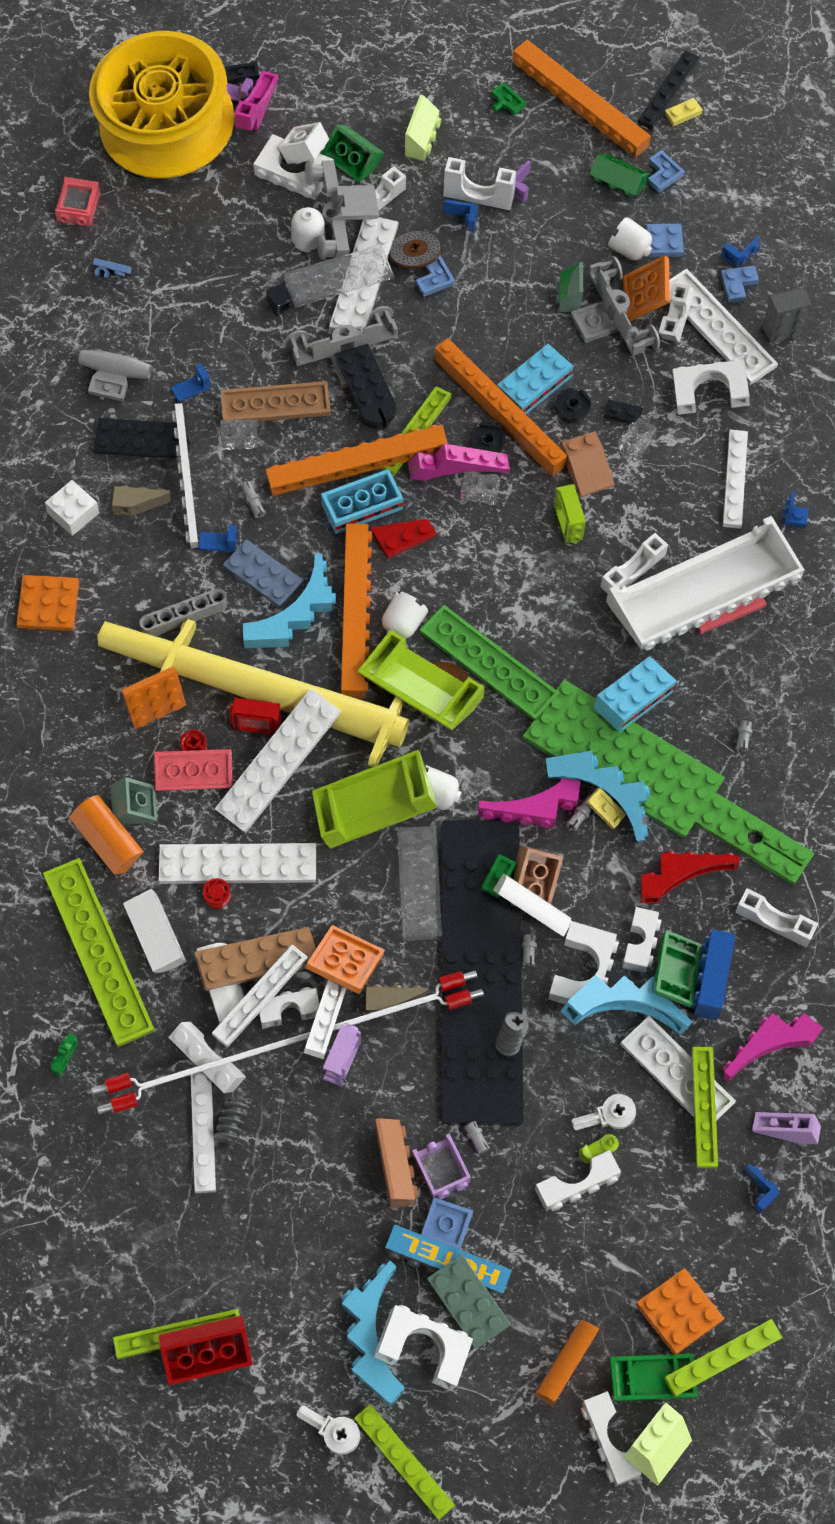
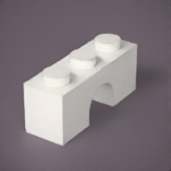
(391, 185)
(680, 301)
(645, 924)
(305, 1001)

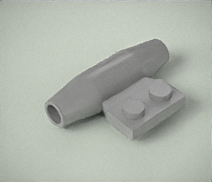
(112, 372)

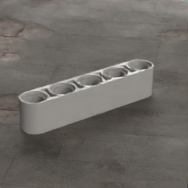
(190, 606)

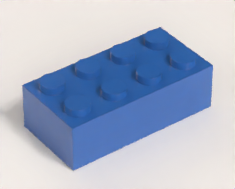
(713, 974)

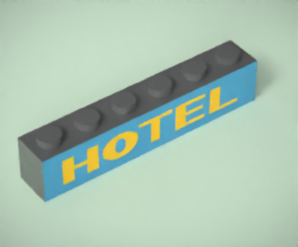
(434, 1255)

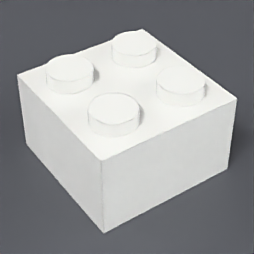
(304, 143)
(72, 507)

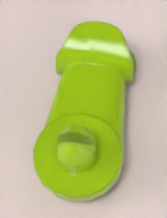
(606, 1143)

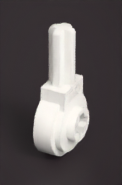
(607, 1115)
(330, 1429)

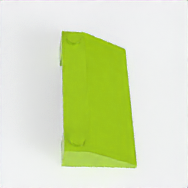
(421, 682)
(373, 799)

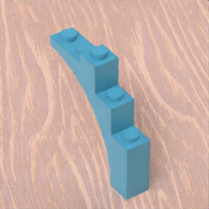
(278, 629)
(582, 767)
(624, 995)
(363, 1336)

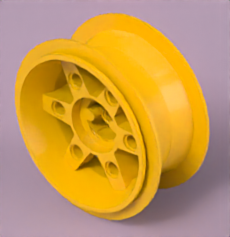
(172, 97)

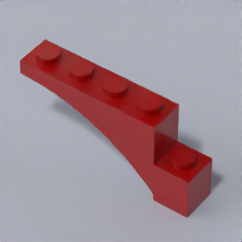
(679, 868)

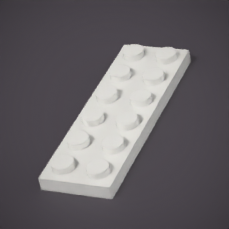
(669, 1065)

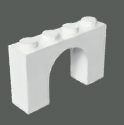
(268, 167)
(461, 188)
(730, 373)
(598, 944)
(451, 1344)

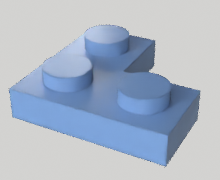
(667, 172)
(735, 279)
(437, 280)

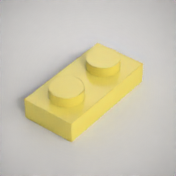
(683, 112)
(605, 808)

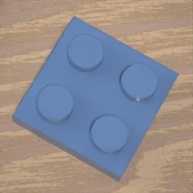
(666, 240)
(447, 1223)

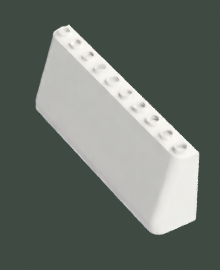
(706, 586)

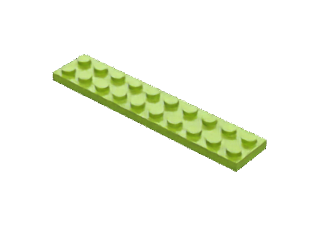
(99, 952)

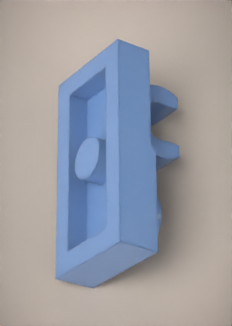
(104, 265)

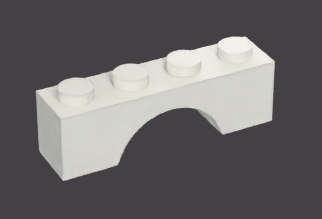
(647, 556)
(757, 909)
(192, 1043)
(555, 1192)
(599, 1412)

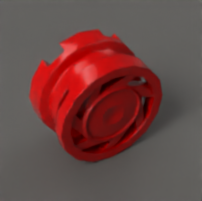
(193, 741)
(217, 893)

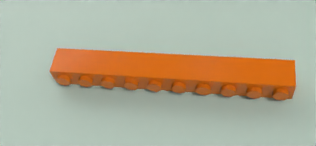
(581, 98)
(500, 407)
(354, 460)
(355, 607)

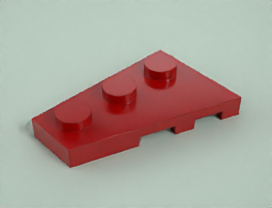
(402, 536)

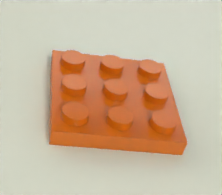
(647, 288)
(48, 603)
(154, 697)
(345, 959)
(679, 1311)

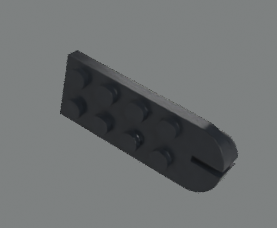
(367, 385)
(137, 438)

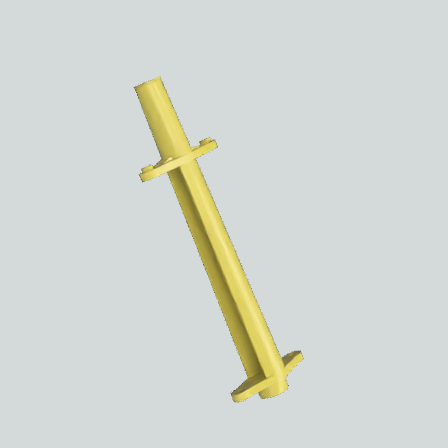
(357, 718)

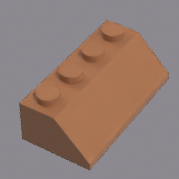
(395, 1162)

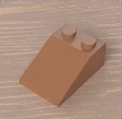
(587, 464)
(537, 871)

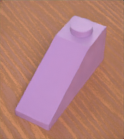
(788, 1126)

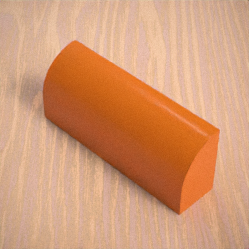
(106, 835)
(566, 1362)

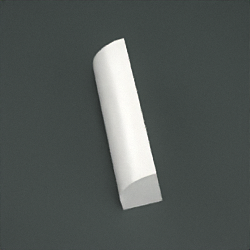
(533, 904)
(154, 932)
(224, 998)

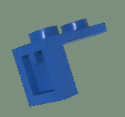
(464, 209)
(735, 257)
(192, 386)
(794, 515)
(219, 541)
(769, 1187)

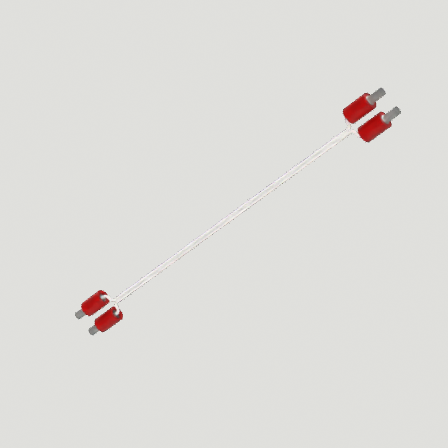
(129, 1100)

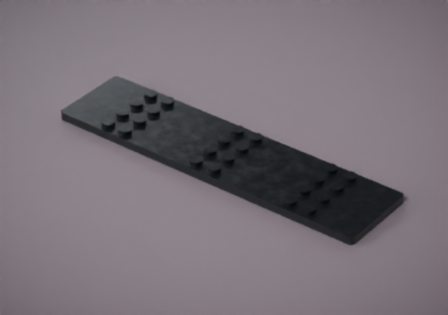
(482, 937)

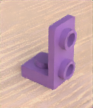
(241, 92)
(521, 189)

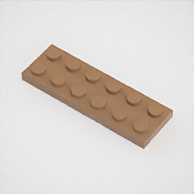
(276, 402)
(249, 958)

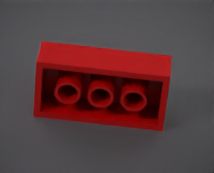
(205, 1350)

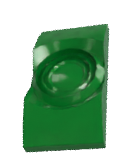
(677, 968)
(643, 1377)

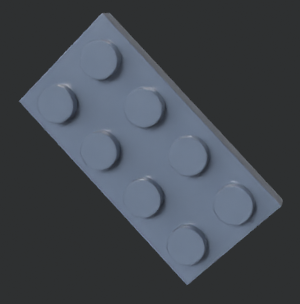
(263, 574)

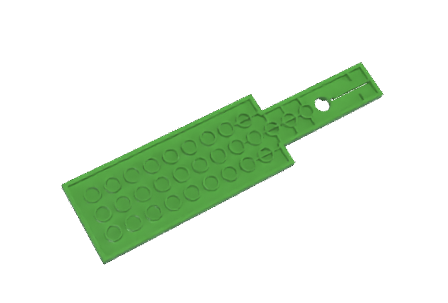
(678, 784)

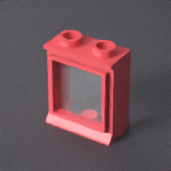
(77, 201)

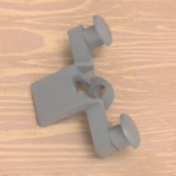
(359, 203)
(593, 321)
(381, 330)

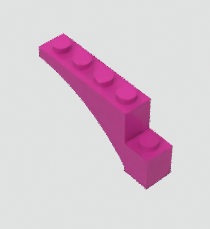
(251, 110)
(456, 459)
(537, 809)
(771, 1037)

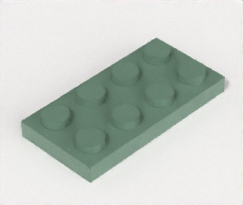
(469, 1301)

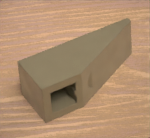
(136, 500)
(385, 997)

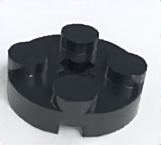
(573, 414)
(488, 430)

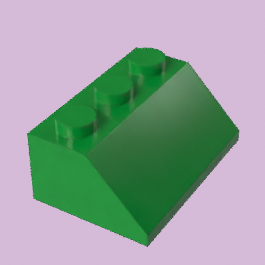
(352, 153)
(619, 174)

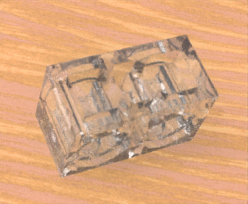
(238, 429)
(639, 441)
(479, 492)

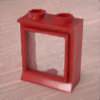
(255, 716)

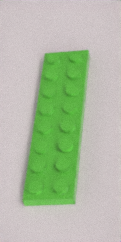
(489, 662)

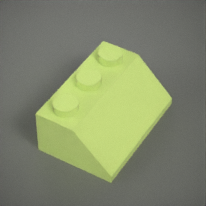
(422, 129)
(660, 1444)

